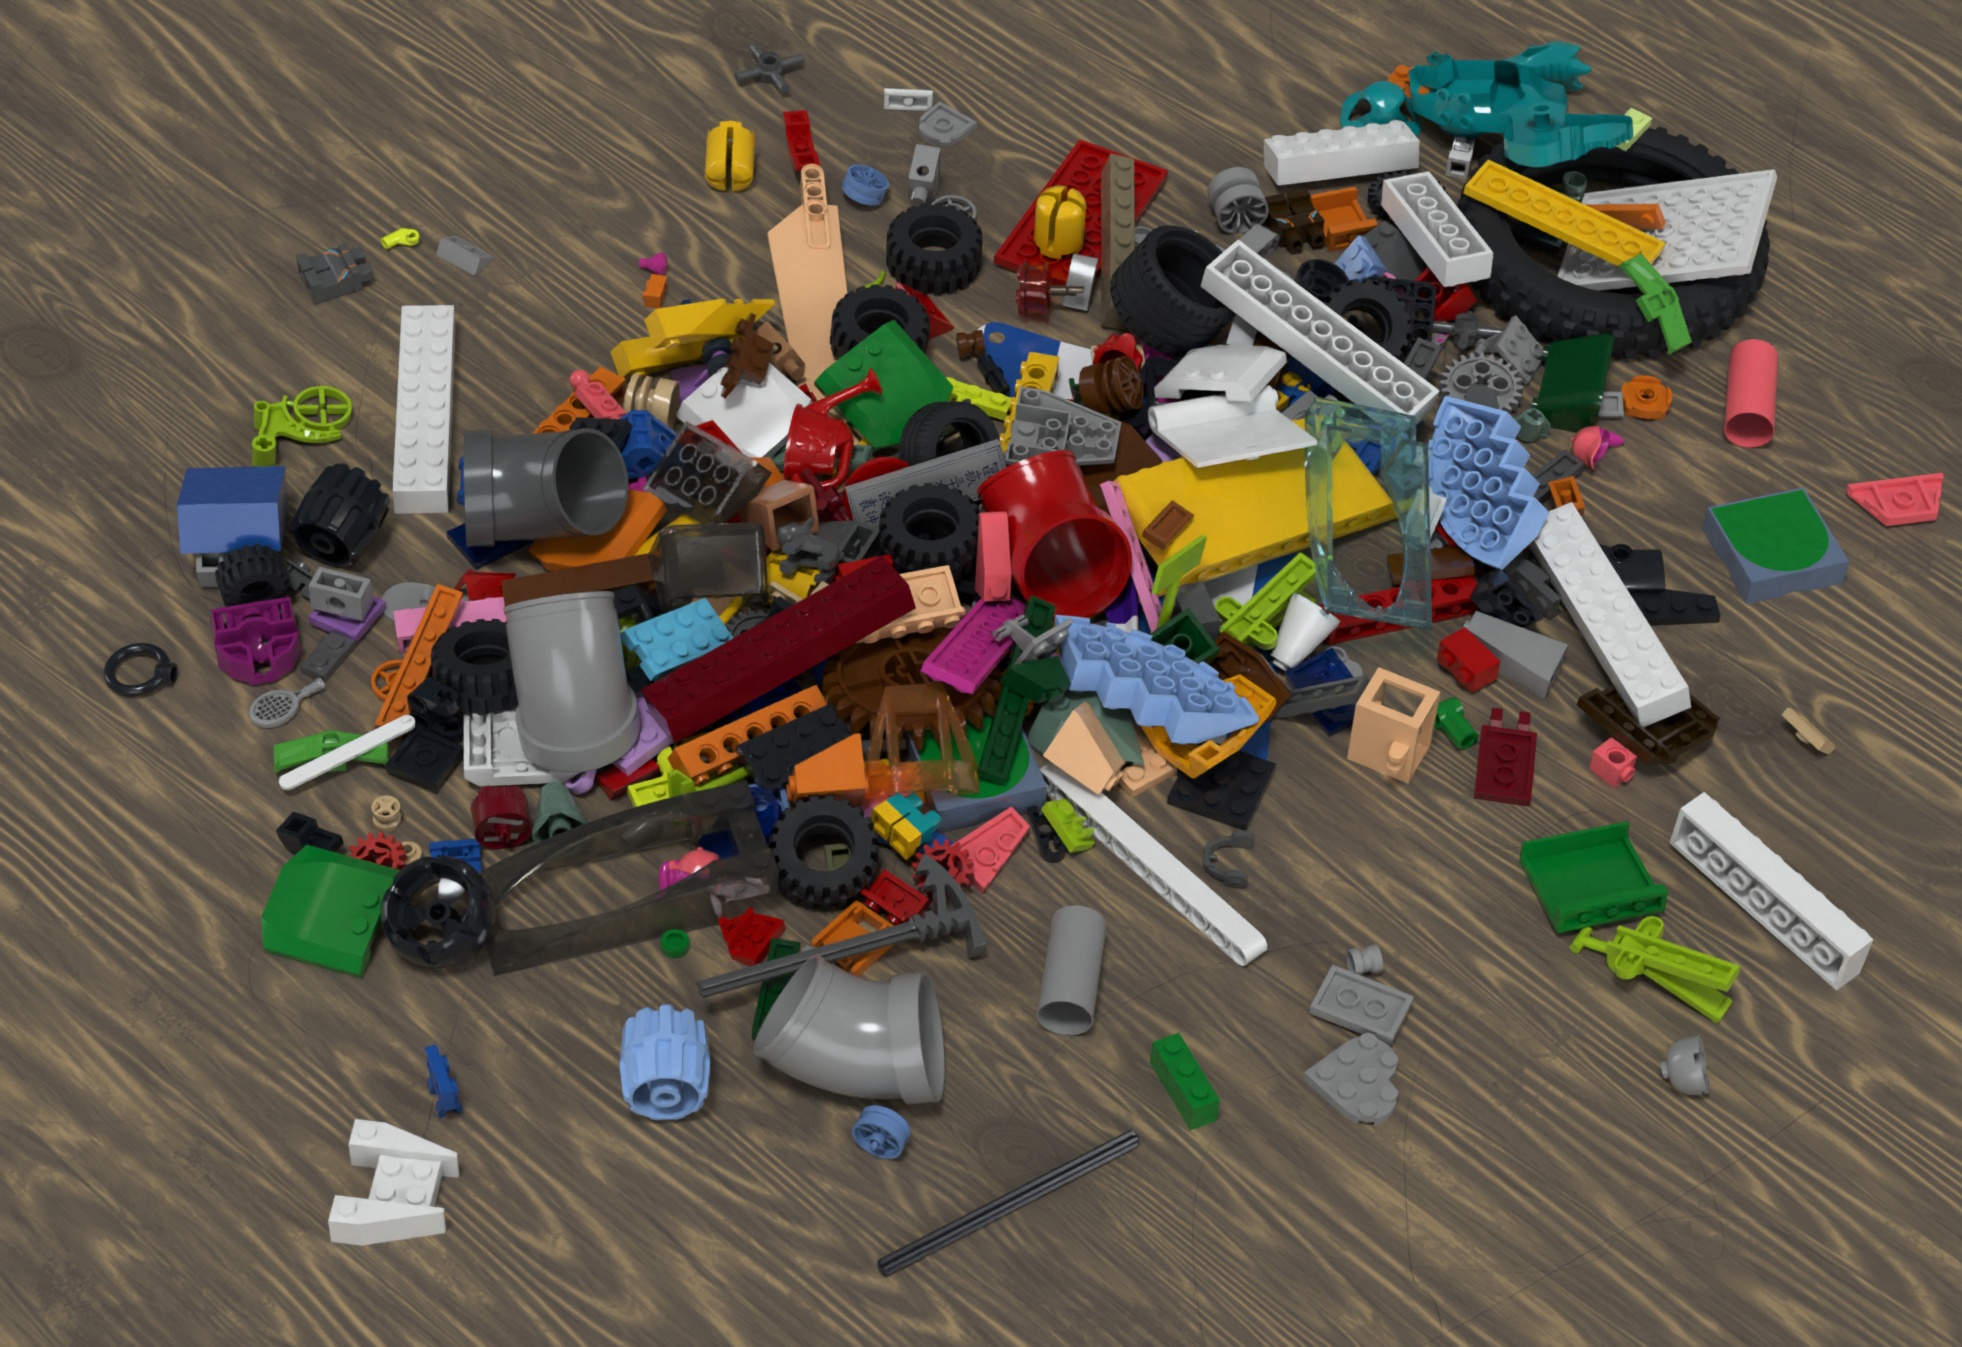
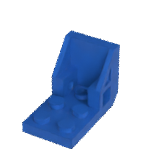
(646, 438)

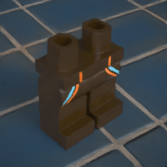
(1295, 219)

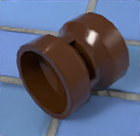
(964, 343)

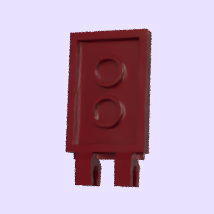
(1506, 761)

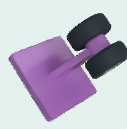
(715, 355)

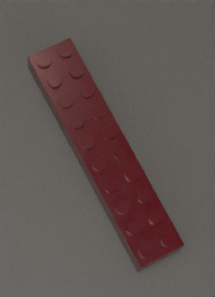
(778, 649)

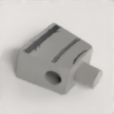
(921, 185)

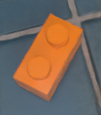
(655, 291)

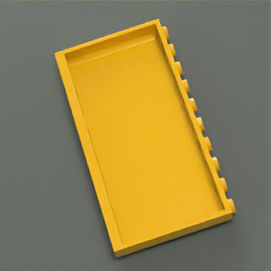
(1249, 506)

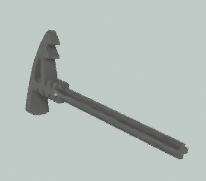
(917, 928)

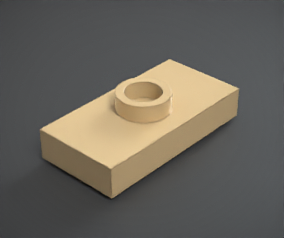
(1808, 732)

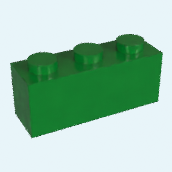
(1184, 1081)

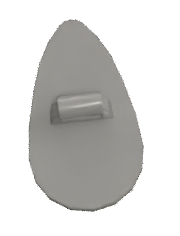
(407, 596)

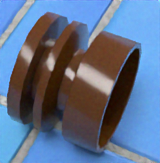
(1111, 386)

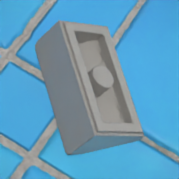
(463, 254)

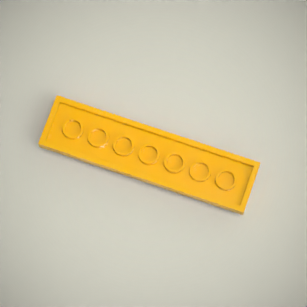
(1560, 215)

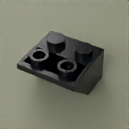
(1502, 599)

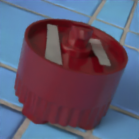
(501, 817)

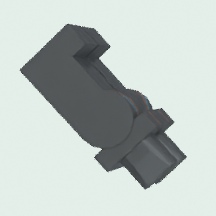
(334, 272)

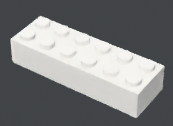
(1341, 153)
(1437, 229)

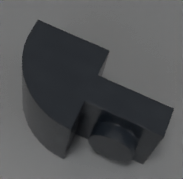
(303, 830)

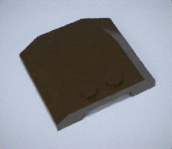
(1659, 742)

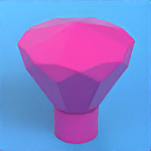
(657, 264)

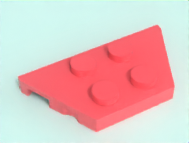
(1900, 499)

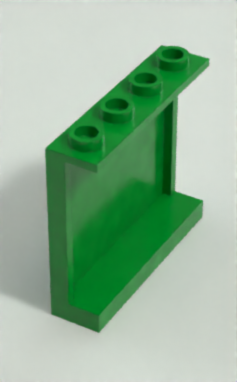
(1590, 877)

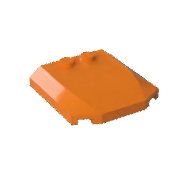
(623, 540)

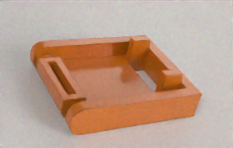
(847, 927)

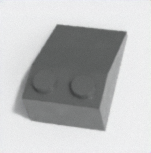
(1396, 252)

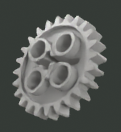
(1483, 371)

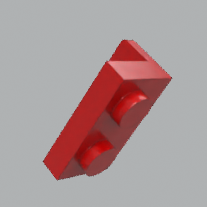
(895, 898)

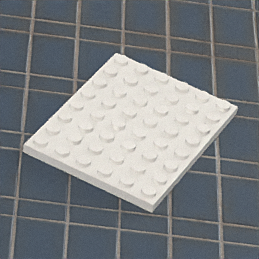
(1707, 231)

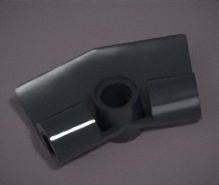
(1638, 568)

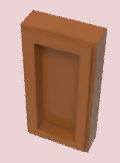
(1167, 525)

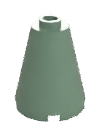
(555, 812)

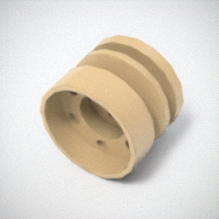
(660, 402)

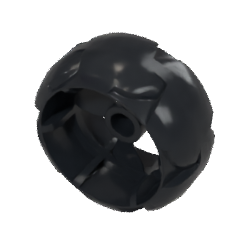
(461, 934)

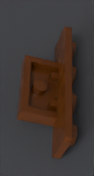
(748, 357)

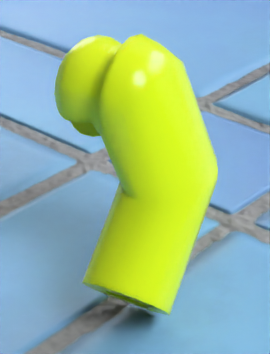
(401, 237)

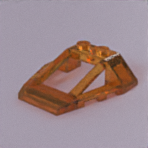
(919, 776)

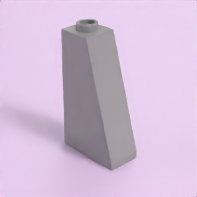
(1523, 654)

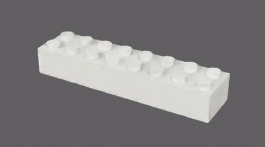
(1771, 891)

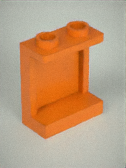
(1341, 217)

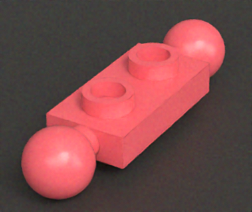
(595, 396)

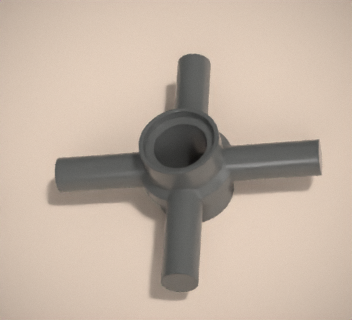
(769, 67)
(1465, 329)

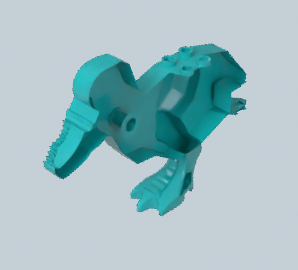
(1517, 98)

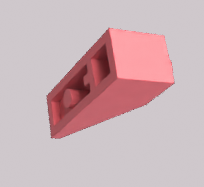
(993, 557)

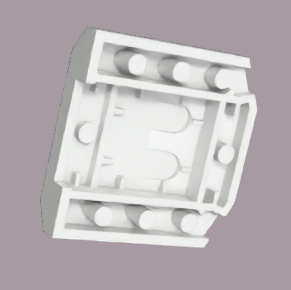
(1228, 368)
(751, 415)
(495, 753)

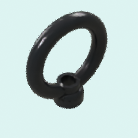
(164, 671)

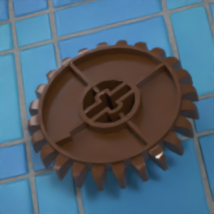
(859, 674)

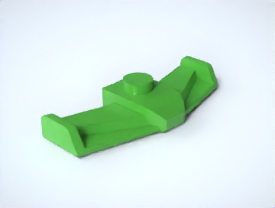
(1658, 302)
(314, 746)

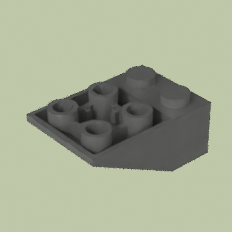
(852, 537)

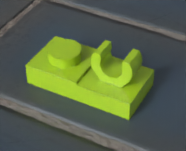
(1068, 825)

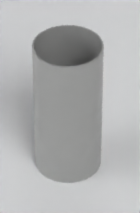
(1071, 970)

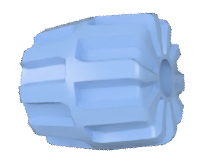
(664, 1063)

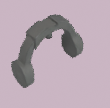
(1231, 878)

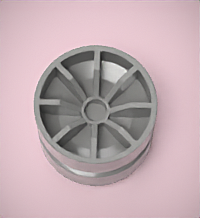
(1237, 200)

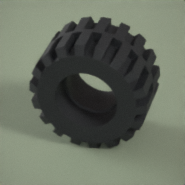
(252, 576)

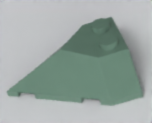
(1116, 723)

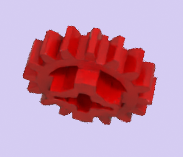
(371, 851)
(947, 858)

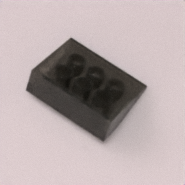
(705, 477)

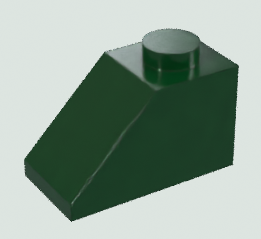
(1038, 679)

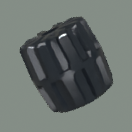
(340, 515)

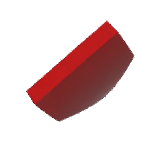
(750, 935)

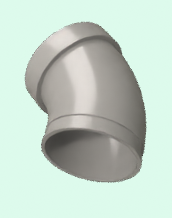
(571, 681)
(857, 1034)

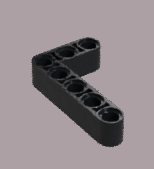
(1413, 293)

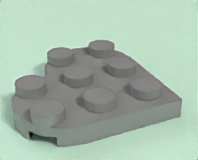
(1358, 1079)

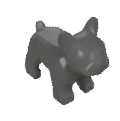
(808, 550)

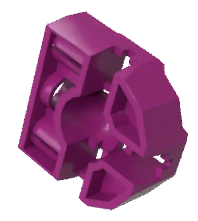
(241, 639)

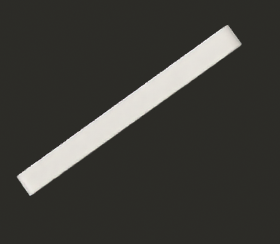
(1158, 868)

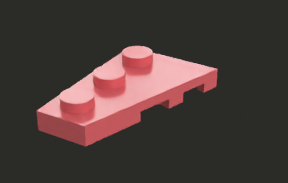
(993, 845)

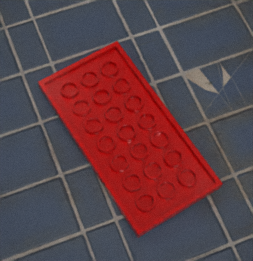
(1083, 173)

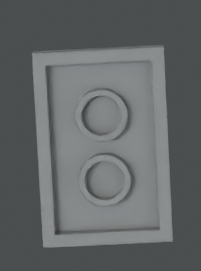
(1361, 1004)

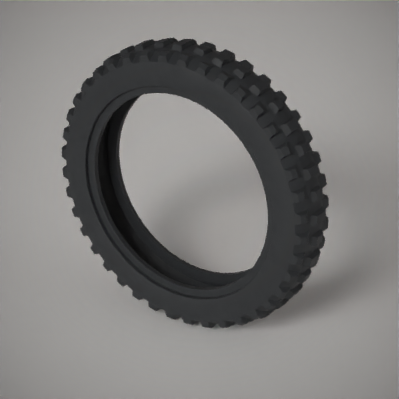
(1568, 311)

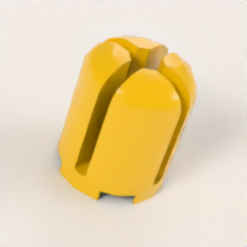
(720, 150)
(1060, 222)
(799, 582)

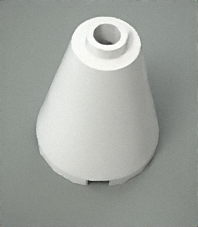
(1301, 631)

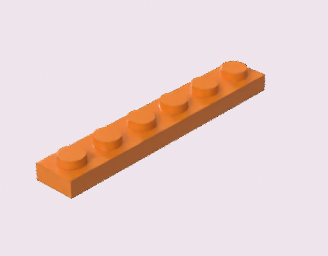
(417, 661)

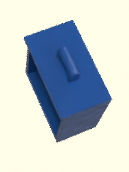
(232, 508)

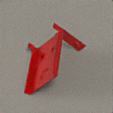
(483, 584)

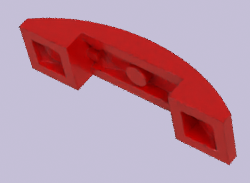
(799, 139)

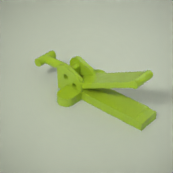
(1257, 618)
(1676, 968)

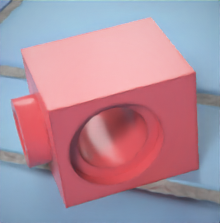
(1613, 763)

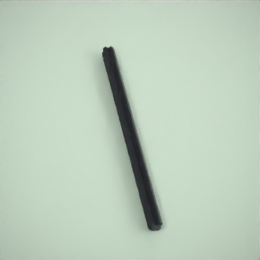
(1007, 1203)

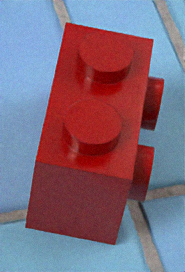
(1468, 660)

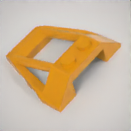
(1197, 759)

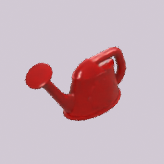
(822, 440)

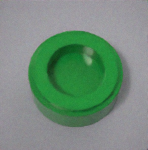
(675, 943)

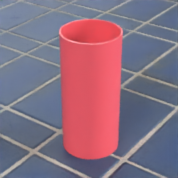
(1751, 393)

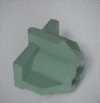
(1533, 425)

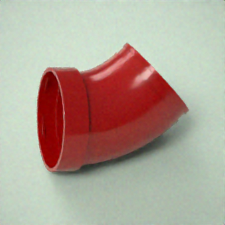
(1058, 535)

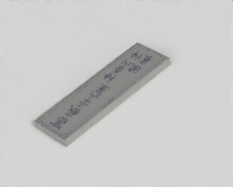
(961, 470)

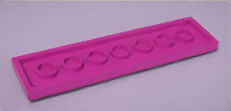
(970, 649)

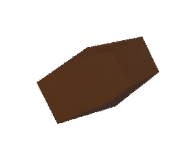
(1241, 659)

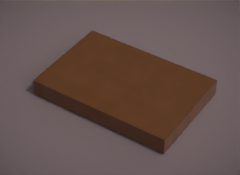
(1445, 563)

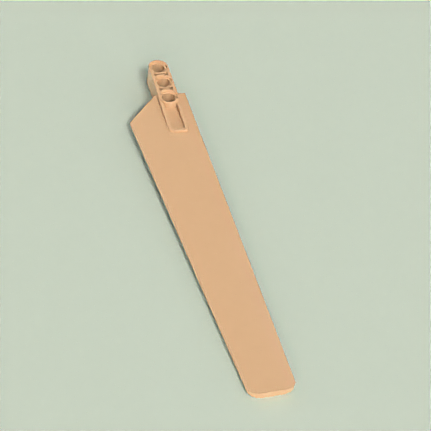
(810, 279)

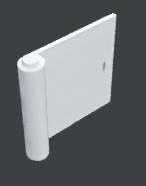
(1223, 431)

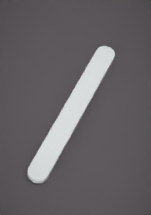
(347, 752)

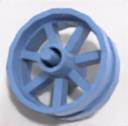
(865, 185)
(881, 1132)

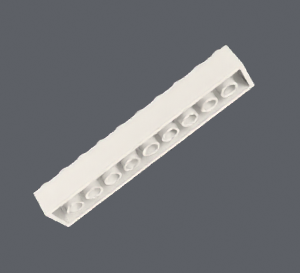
(1315, 334)
(424, 410)
(1609, 618)

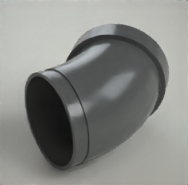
(541, 485)

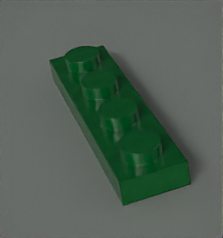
(773, 987)

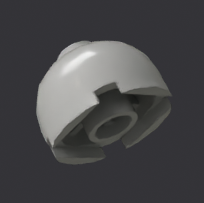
(1687, 1066)

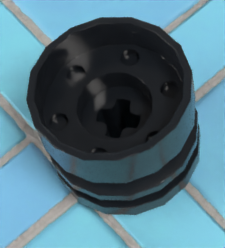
(1320, 277)

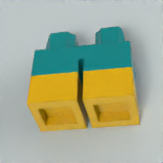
(904, 824)

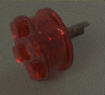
(1037, 289)

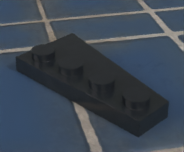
(1677, 607)

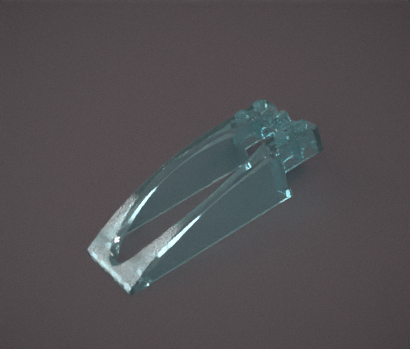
(1406, 476)

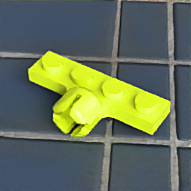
(992, 403)
(657, 788)

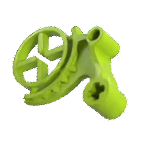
(275, 421)

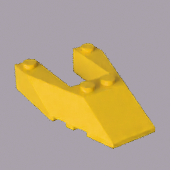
(680, 334)

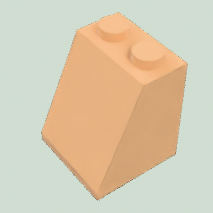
(1086, 751)

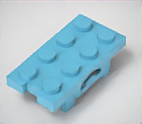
(676, 638)

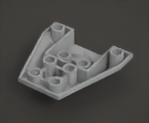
(1054, 423)

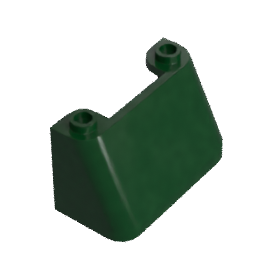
(1574, 381)

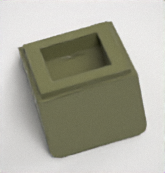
(836, 855)

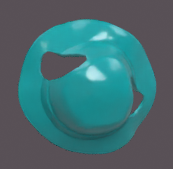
(1385, 103)

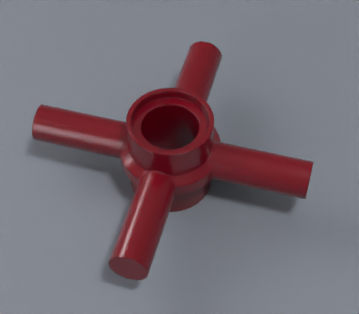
(827, 501)

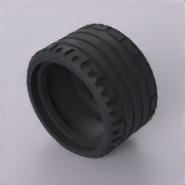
(1162, 294)

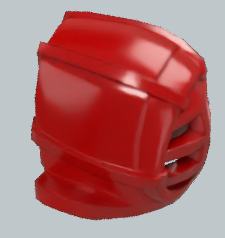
(1116, 347)

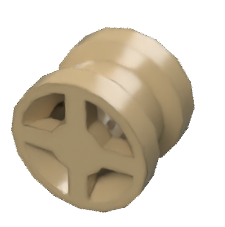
(386, 813)

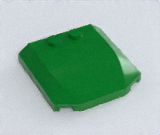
(906, 381)
(326, 910)

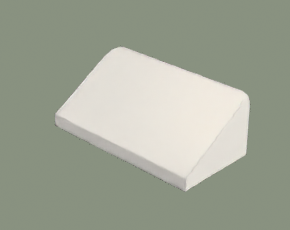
(908, 99)

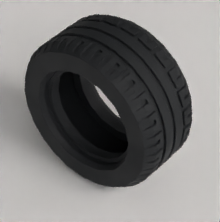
(926, 424)

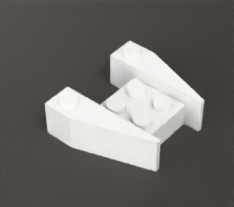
(402, 1187)

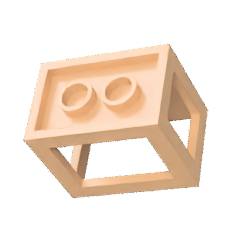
(1386, 737)

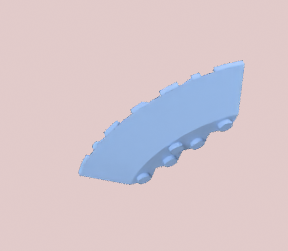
(1485, 482)
(1151, 681)

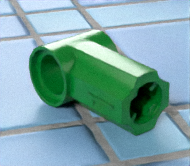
(1452, 721)

